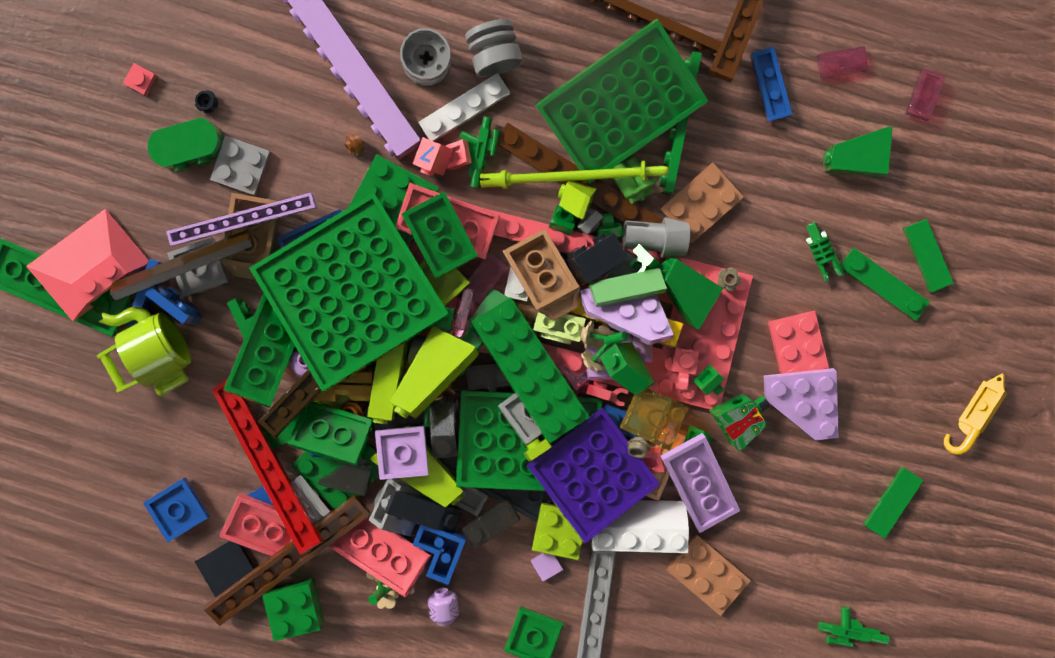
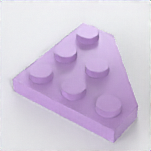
(639, 317)
(807, 400)

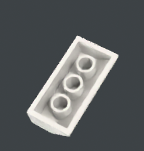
(647, 528)

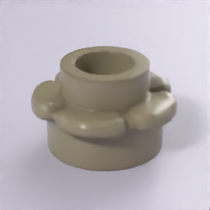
(724, 283)
(638, 447)

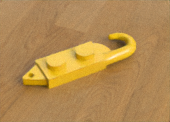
(979, 413)

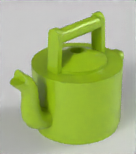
(149, 350)

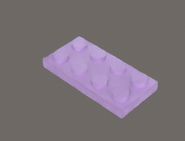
(700, 482)

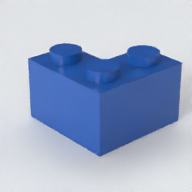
(445, 546)

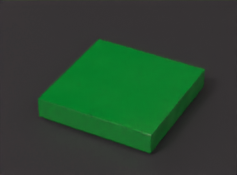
(533, 634)

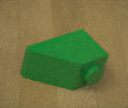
(627, 367)

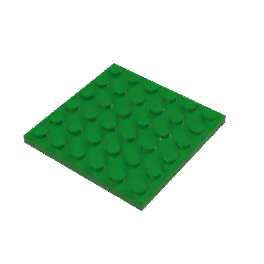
(348, 292)

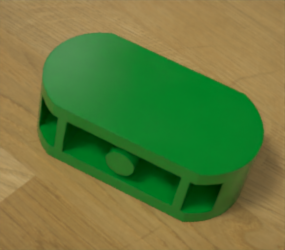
(185, 144)

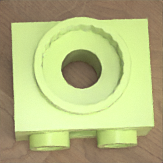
(562, 329)

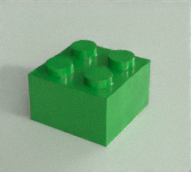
(293, 609)

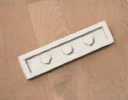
(464, 108)

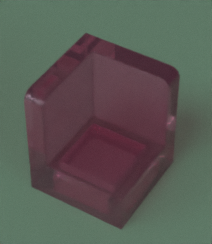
(577, 383)

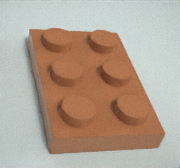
(703, 201)
(708, 575)

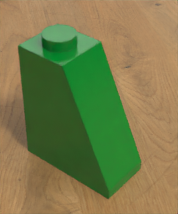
(861, 155)
(689, 291)

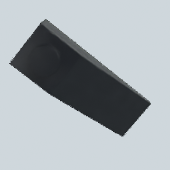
(423, 511)

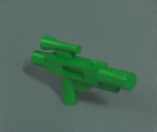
(478, 149)
(851, 629)

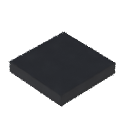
(224, 566)

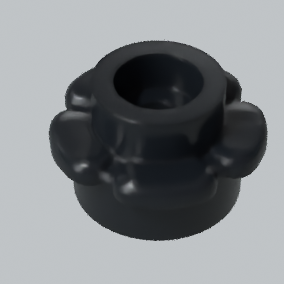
(200, 100)

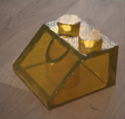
(654, 418)

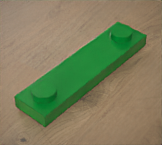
(884, 284)

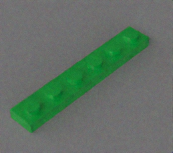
(677, 136)

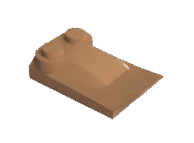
(261, 234)
(544, 275)

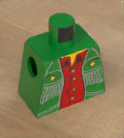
(740, 419)

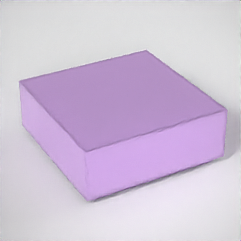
(546, 565)

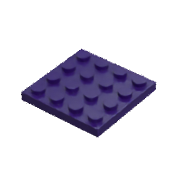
(592, 475)

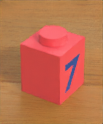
(432, 157)

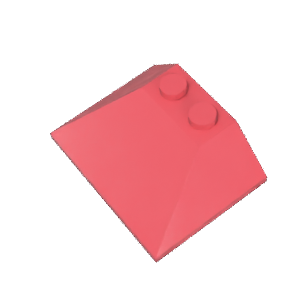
(87, 264)

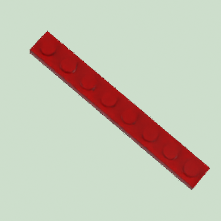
(269, 469)

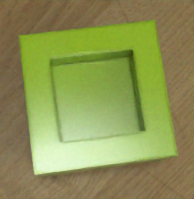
(536, 448)

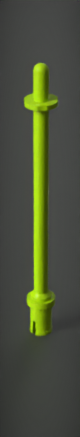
(505, 179)

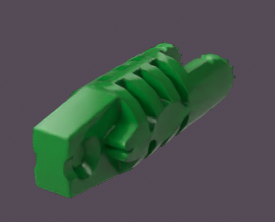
(822, 251)

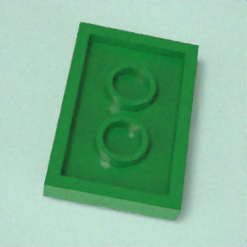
(439, 234)
(331, 433)

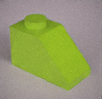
(576, 198)

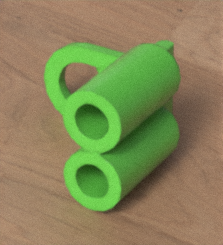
(633, 187)

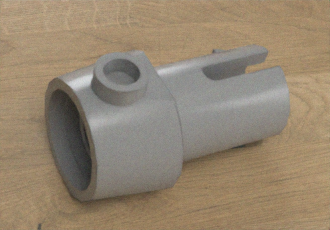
(668, 237)

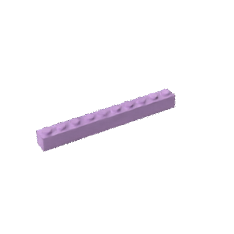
(242, 219)

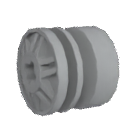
(415, 47)
(494, 48)

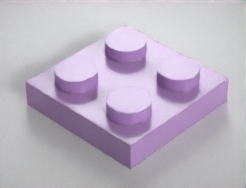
(402, 452)

